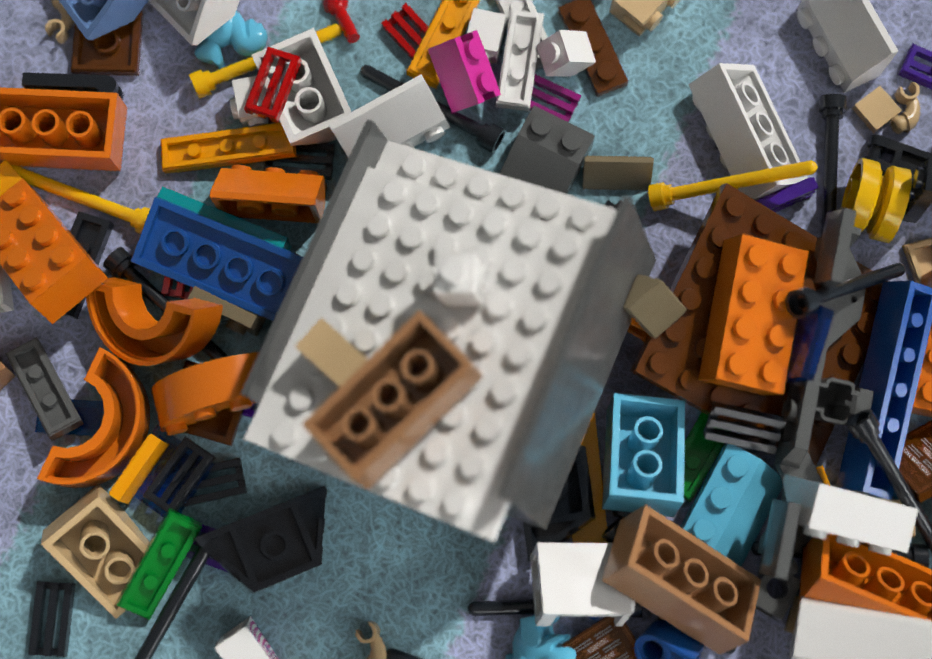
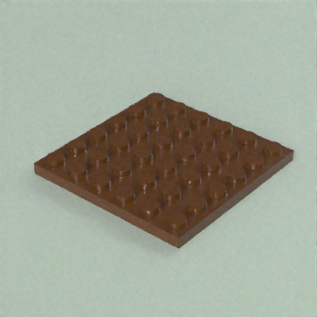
(676, 355)

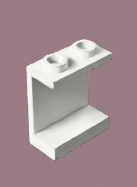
(571, 583)

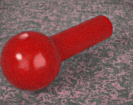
(338, 9)

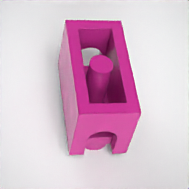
(464, 71)

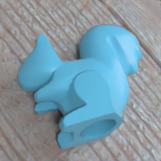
(245, 36)
(539, 642)

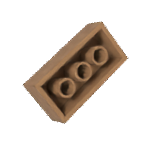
(392, 400)
(682, 580)

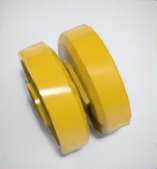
(877, 199)

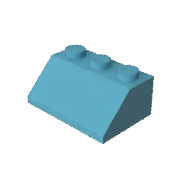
(733, 503)

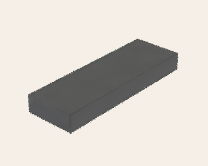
(44, 389)

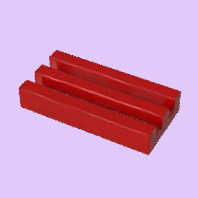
(397, 17)
(264, 111)

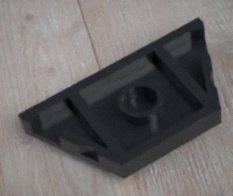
(572, 510)
(271, 542)

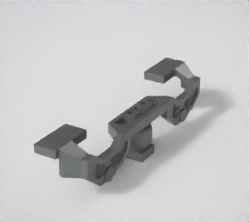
(821, 399)

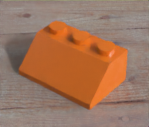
(270, 194)

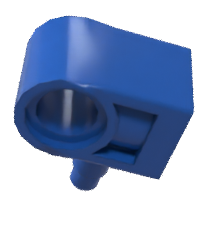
(673, 641)

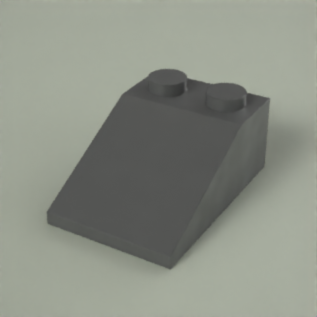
(548, 151)

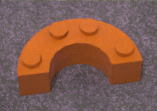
(137, 337)
(201, 391)
(119, 436)

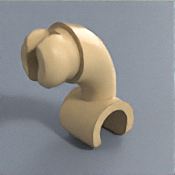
(64, 23)
(911, 115)
(376, 643)

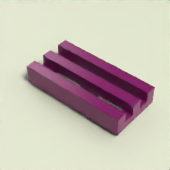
(557, 90)

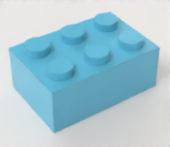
(644, 454)

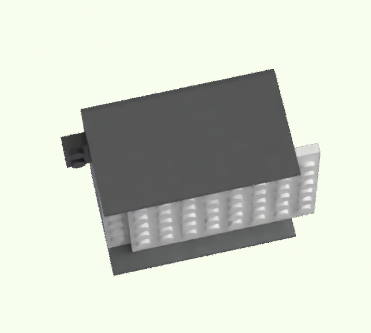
(539, 340)

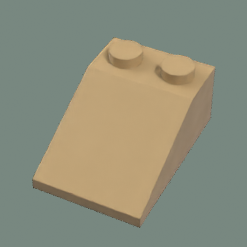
(97, 546)

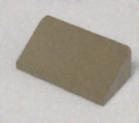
(617, 172)
(653, 305)

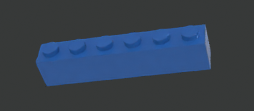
(893, 374)

